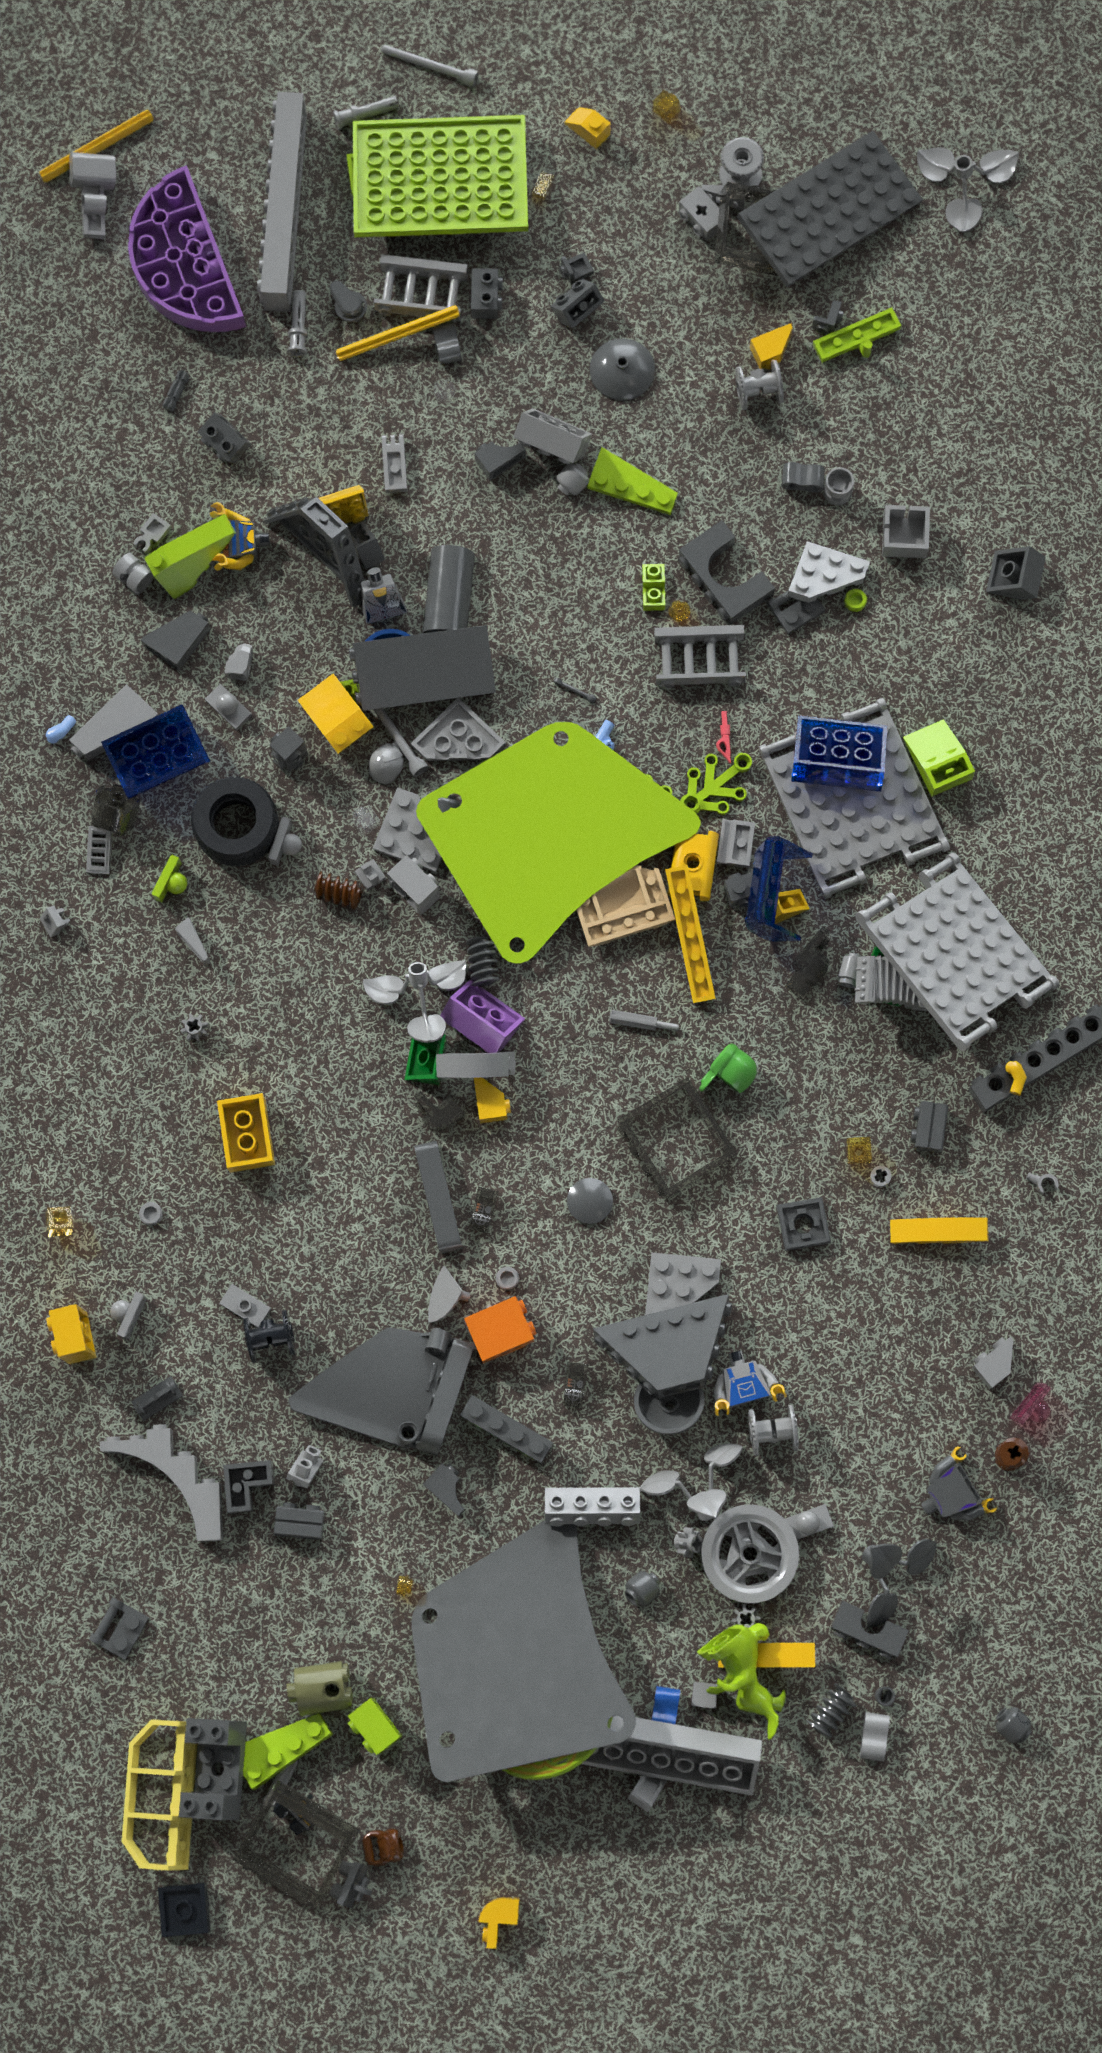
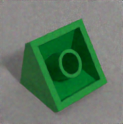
(422, 1061)

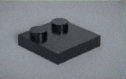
(184, 1909)

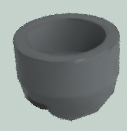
(888, 1698)

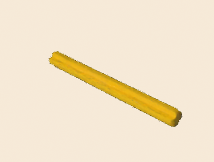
(99, 144)
(397, 333)

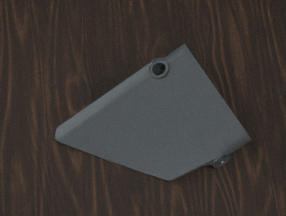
(391, 1387)

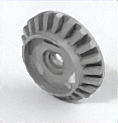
(778, 1561)

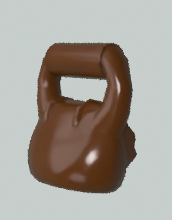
(389, 1845)

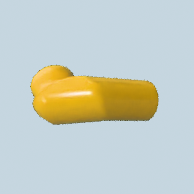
(1019, 1076)

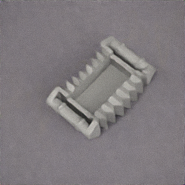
(880, 983)

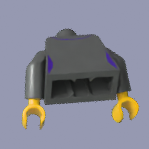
(953, 1491)

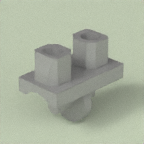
(305, 1467)

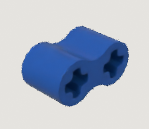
(665, 1705)

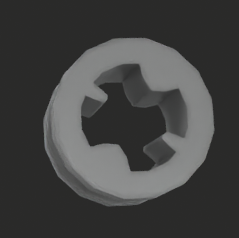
(887, 1178)

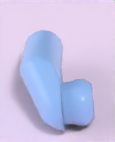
(60, 730)
(604, 732)

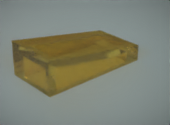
(542, 185)

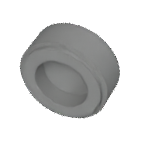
(151, 1213)
(507, 1278)

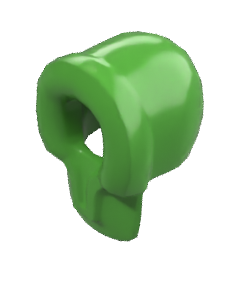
(732, 1067)

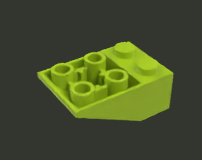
(939, 757)

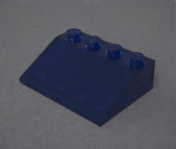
(155, 751)
(839, 753)

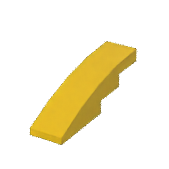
(939, 1230)
(784, 1655)

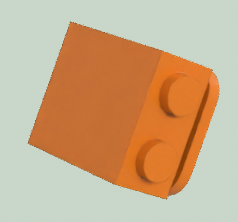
(500, 1329)

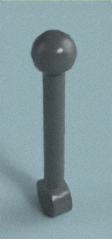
(591, 698)

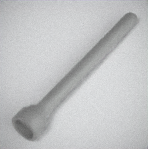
(469, 76)
(417, 765)

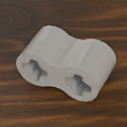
(874, 1736)

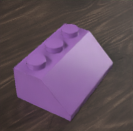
(481, 1017)

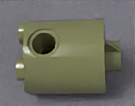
(312, 1689)

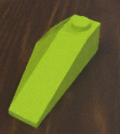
(186, 557)

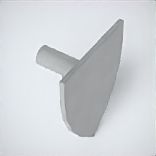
(444, 1296)

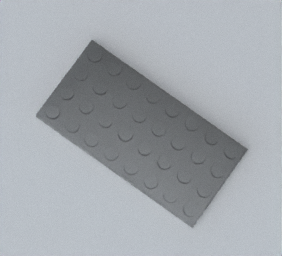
(829, 208)

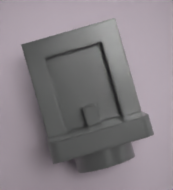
(576, 268)
(828, 325)

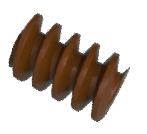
(338, 891)
(1020, 1451)

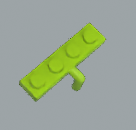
(857, 336)

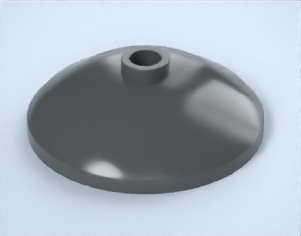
(620, 381)
(659, 1419)

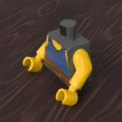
(243, 546)

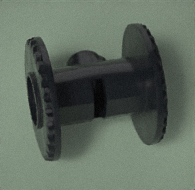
(268, 1334)

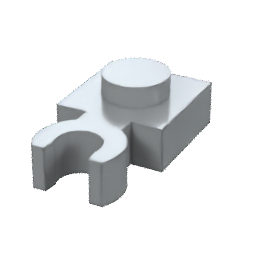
(153, 531)

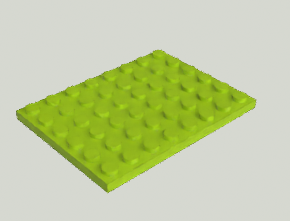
(440, 176)

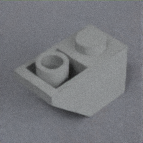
(995, 1365)

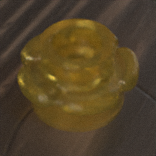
(679, 616)
(404, 1585)

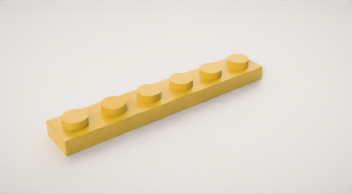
(690, 934)

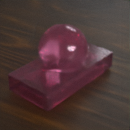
(1033, 1406)

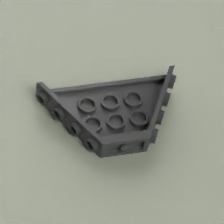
(325, 537)
(670, 1347)

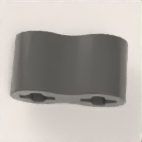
(447, 343)
(803, 477)

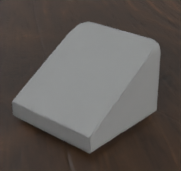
(701, 1698)

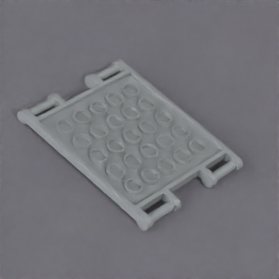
(856, 825)
(956, 952)

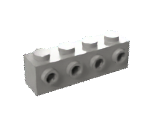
(592, 1506)

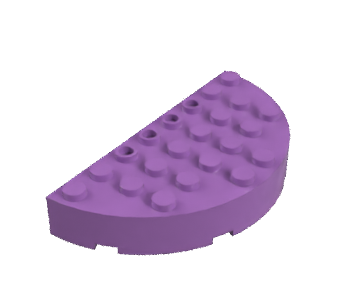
(179, 259)

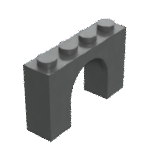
(731, 601)

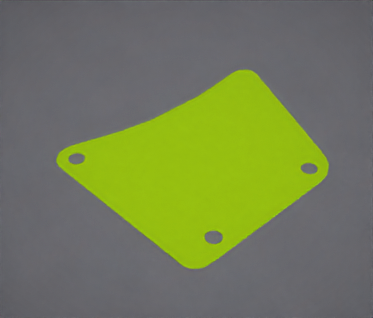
(548, 831)

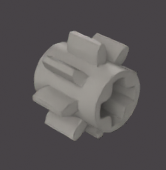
(196, 1033)
(688, 1542)
(744, 1612)

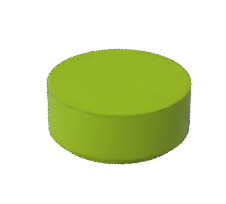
(855, 600)

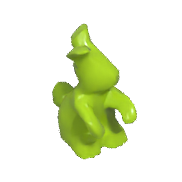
(738, 1653)

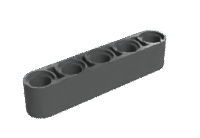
(438, 1197)

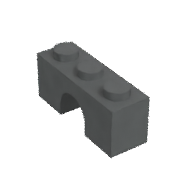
(848, 1623)

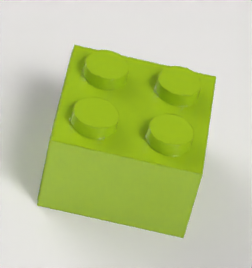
(374, 1727)

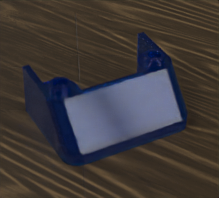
(766, 886)

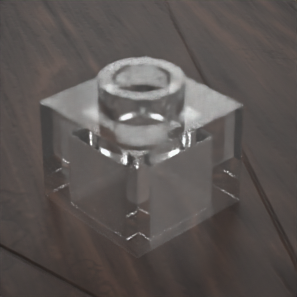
(365, 820)

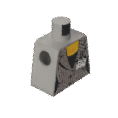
(380, 597)

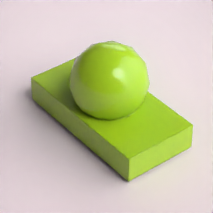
(170, 880)

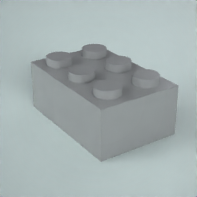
(552, 436)

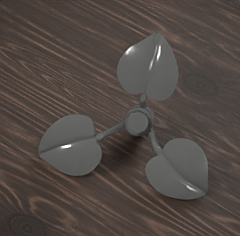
(881, 1561)

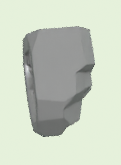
(239, 663)

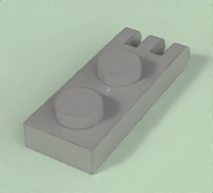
(394, 464)

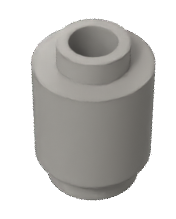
(847, 971)

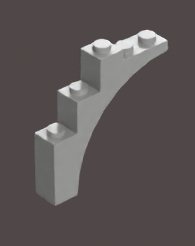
(157, 1449)

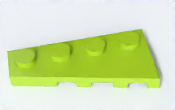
(628, 483)
(280, 1748)

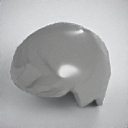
(386, 763)

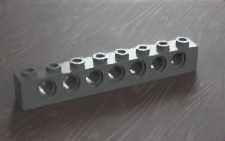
(988, 1098)

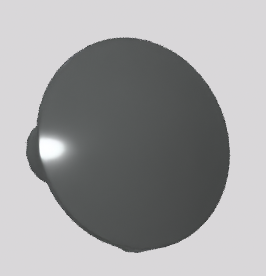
(589, 1200)

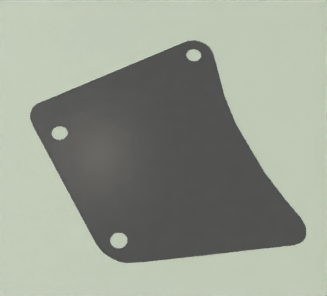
(515, 1661)

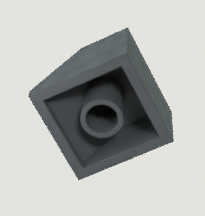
(1016, 573)

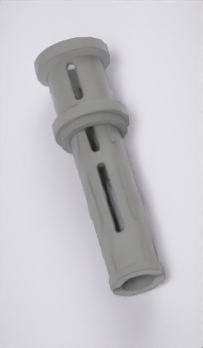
(356, 113)
(298, 332)

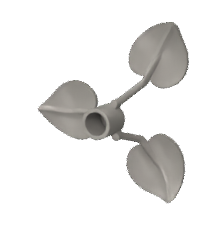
(938, 162)
(386, 991)
(704, 1503)

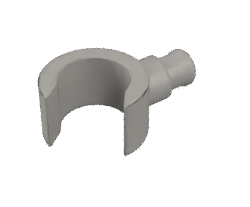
(1037, 1181)

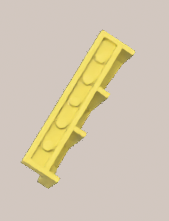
(183, 1781)

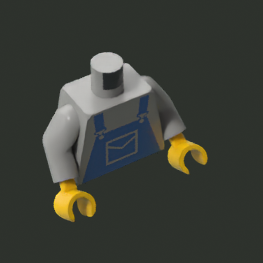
(744, 1384)

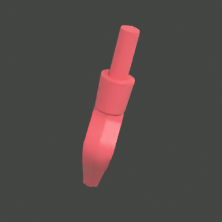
(725, 733)

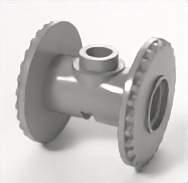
(741, 162)
(757, 381)
(773, 1430)

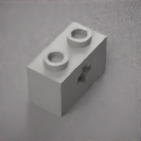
(700, 203)

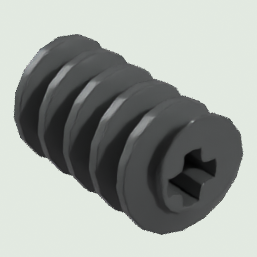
(481, 961)
(831, 1711)

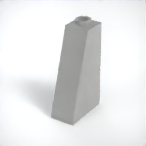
(117, 715)

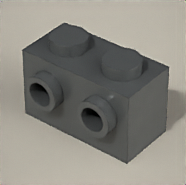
(484, 293)
(577, 303)
(223, 438)
(288, 750)
(738, 889)

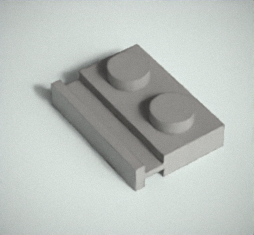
(736, 843)

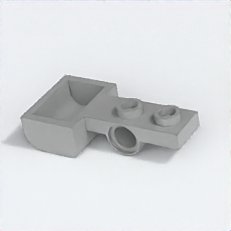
(93, 175)

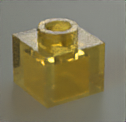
(666, 106)
(864, 1144)
(59, 1215)

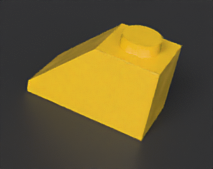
(589, 126)
(770, 346)
(790, 904)
(490, 1102)

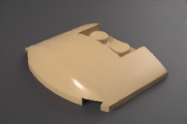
(626, 907)

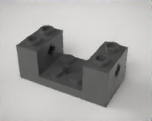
(215, 1795)

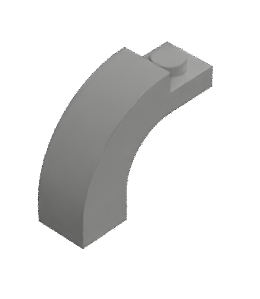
(475, 1065)

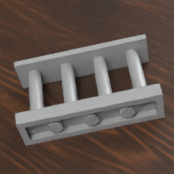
(413, 268)
(709, 635)

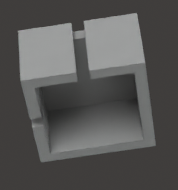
(908, 535)
(410, 880)

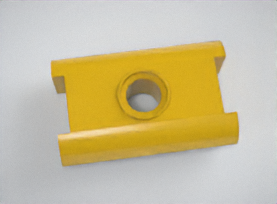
(703, 850)

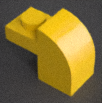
(496, 1912)

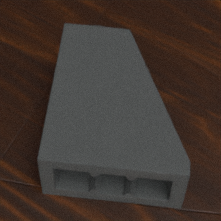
(177, 639)

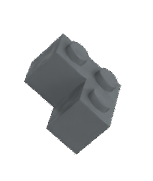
(241, 1479)

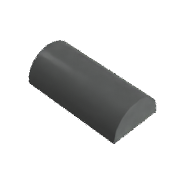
(448, 588)

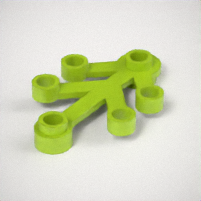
(713, 787)

